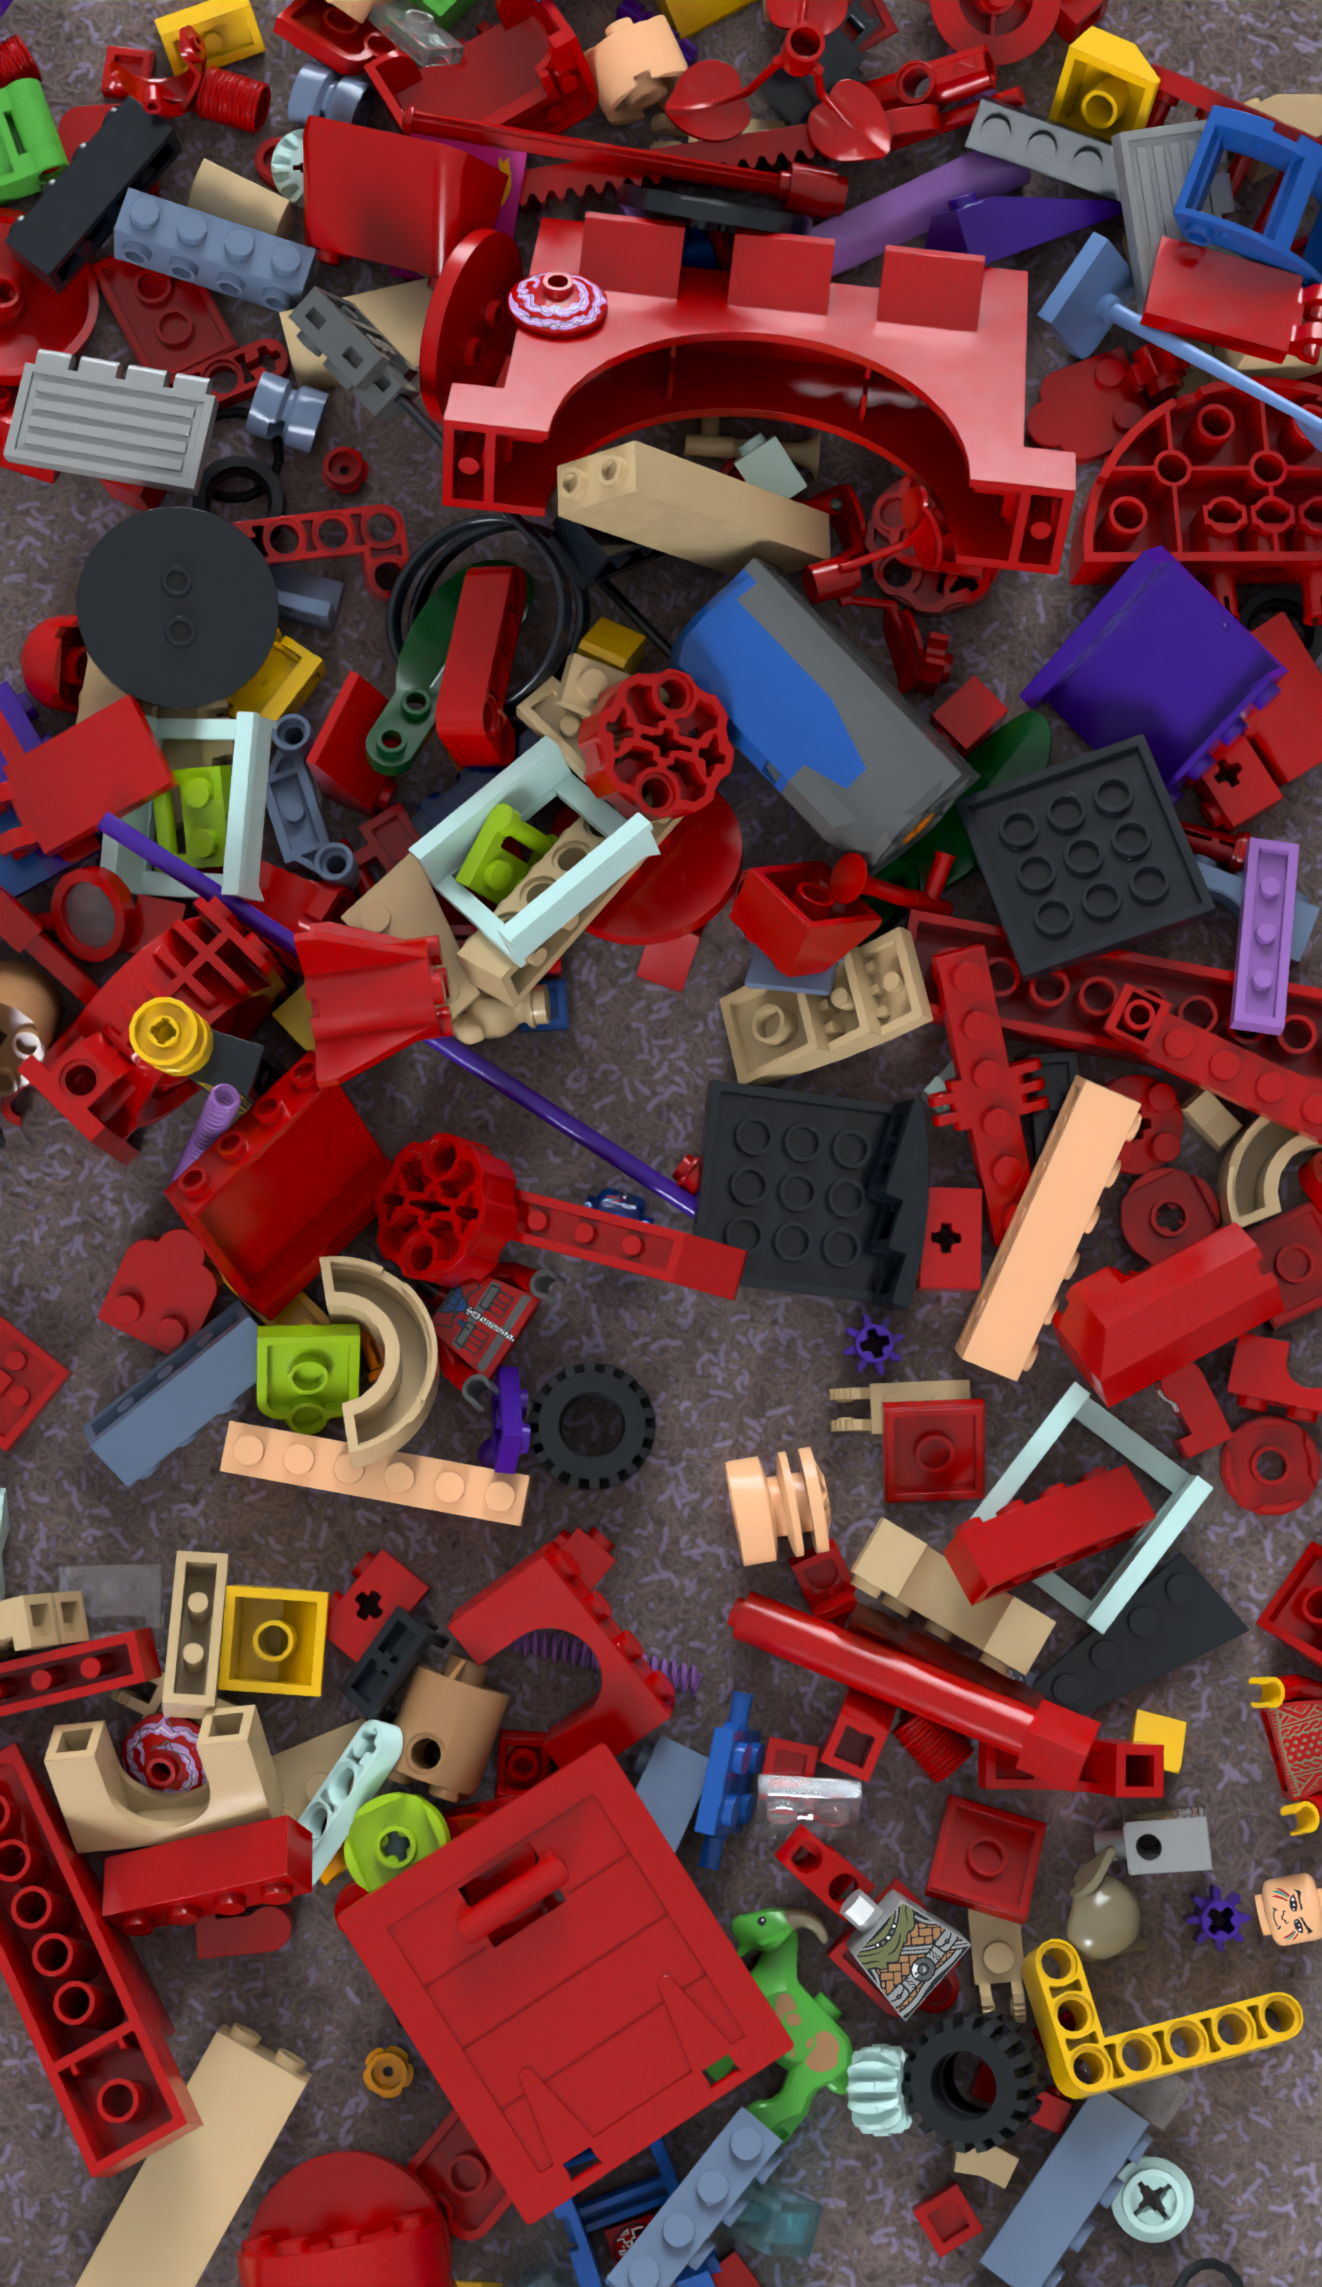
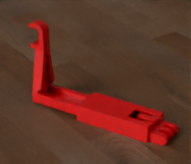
(24, 931)

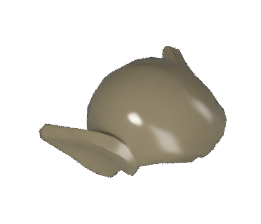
(1103, 1913)

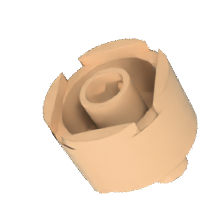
(635, 67)

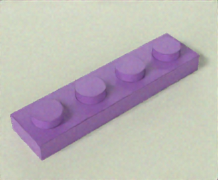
(1264, 936)

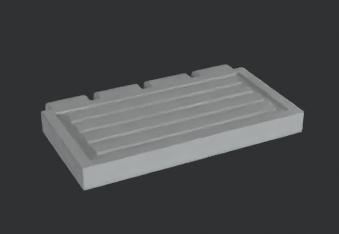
(1150, 178)
(113, 426)

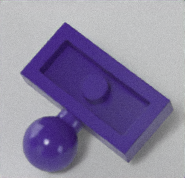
(509, 1434)

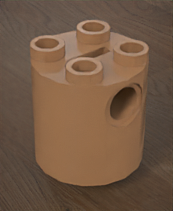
(27, 1020)
(459, 1716)

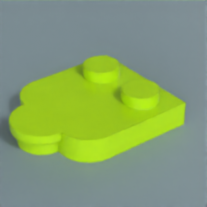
(307, 1373)

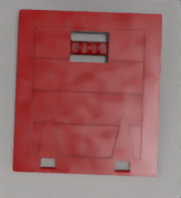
(587, 2015)

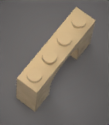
(115, 1812)

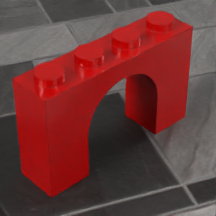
(550, 1594)

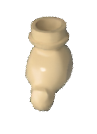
(494, 1019)

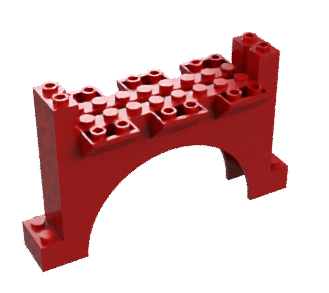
(906, 369)

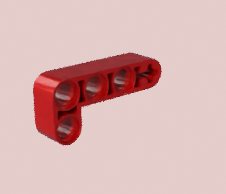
(357, 540)
(479, 668)

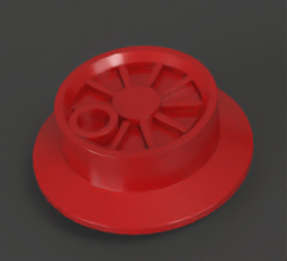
(1006, 26)

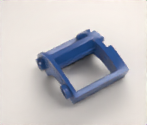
(1302, 167)
(618, 2206)

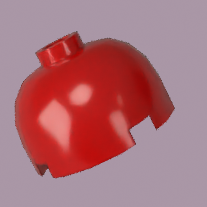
(55, 663)

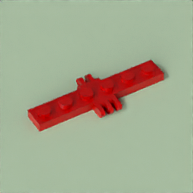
(987, 1089)

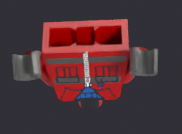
(484, 1321)

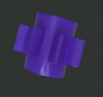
(866, 1357)
(1203, 1922)

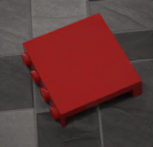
(283, 1188)

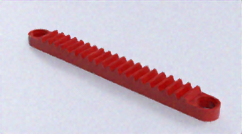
(744, 151)

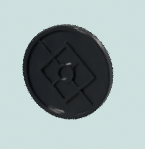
(713, 213)
(177, 607)

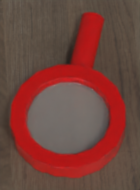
(92, 914)

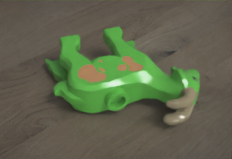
(820, 2043)

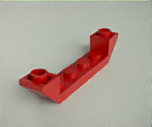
(1215, 1064)
(629, 1245)

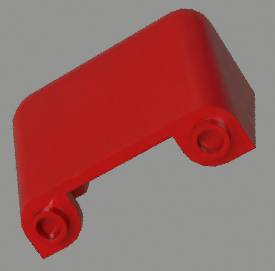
(512, 75)
(392, 197)

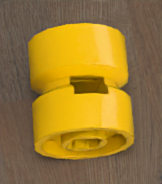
(171, 1036)

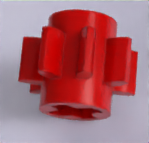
(1156, 372)

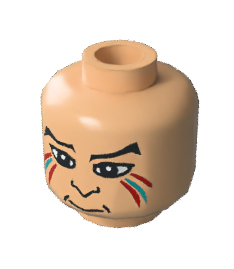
(1290, 1909)

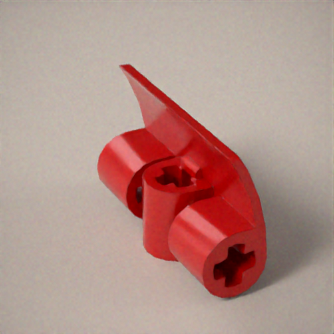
(1289, 728)

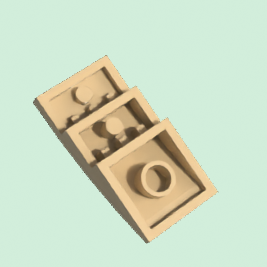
(871, 1001)

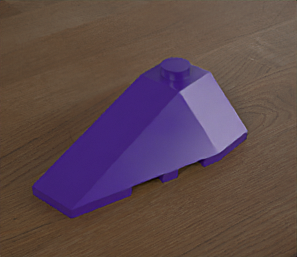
(1011, 224)

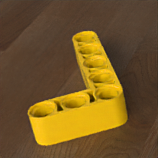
(1150, 2042)

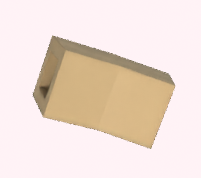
(1210, 1119)
(994, 2165)

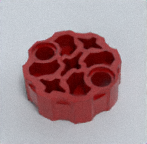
(922, 590)
(636, 715)
(441, 1244)

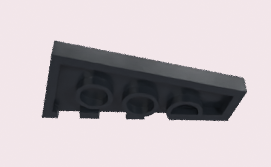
(1158, 1629)

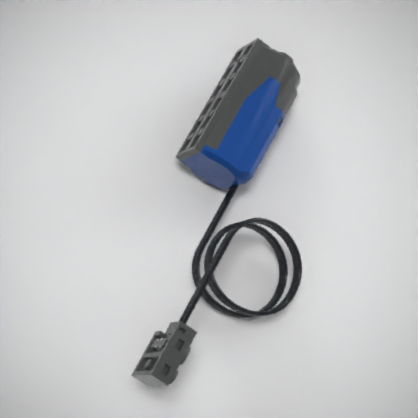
(788, 678)

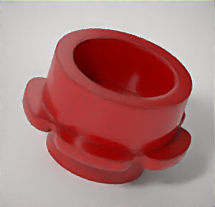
(340, 458)
(687, 1173)

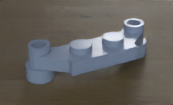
(297, 811)

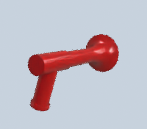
(851, 879)

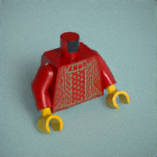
(1293, 1729)

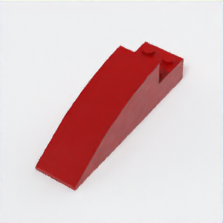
(82, 1987)

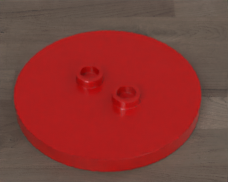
(468, 318)
(681, 886)
(344, 2194)

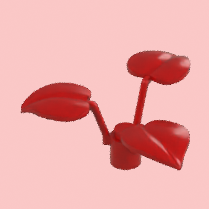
(843, 128)
(841, 575)

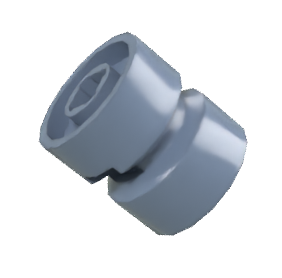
(323, 95)
(286, 412)

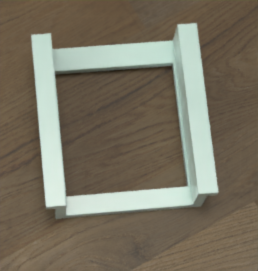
(527, 788)
(245, 812)
(1186, 1497)

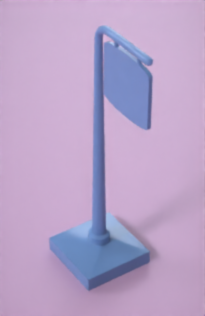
(1095, 297)

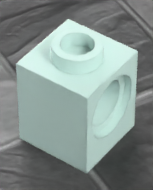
(768, 466)

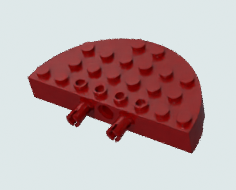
(1217, 486)

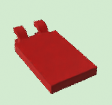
(1233, 303)
(79, 777)

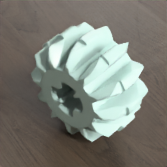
(877, 2090)

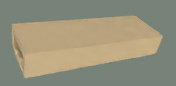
(689, 510)
(199, 2181)

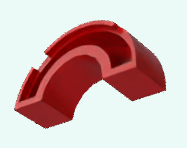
(398, 2256)

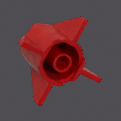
(370, 996)

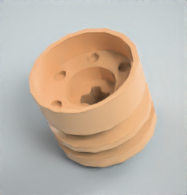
(778, 1506)

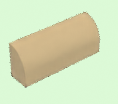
(394, 310)

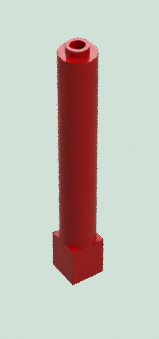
(1047, 1739)

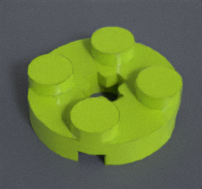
(370, 1833)

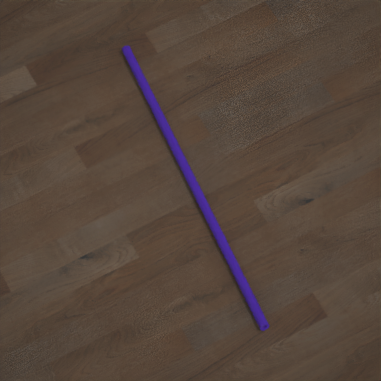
(446, 1046)

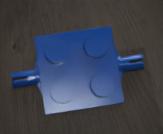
(728, 1780)

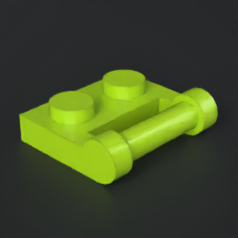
(204, 811)
(491, 869)

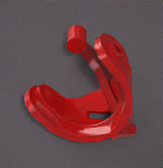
(168, 95)

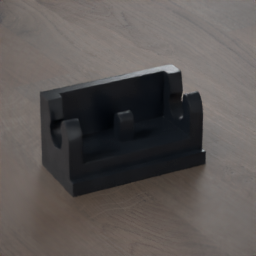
(390, 1662)

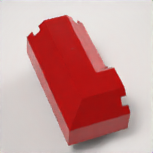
(1157, 1320)

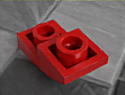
(520, 1761)

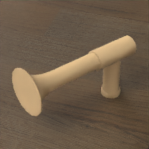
(712, 445)

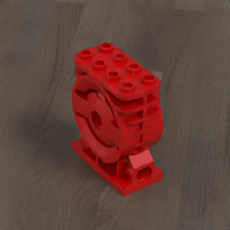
(198, 961)

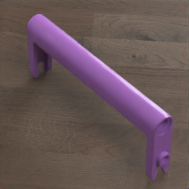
(907, 209)

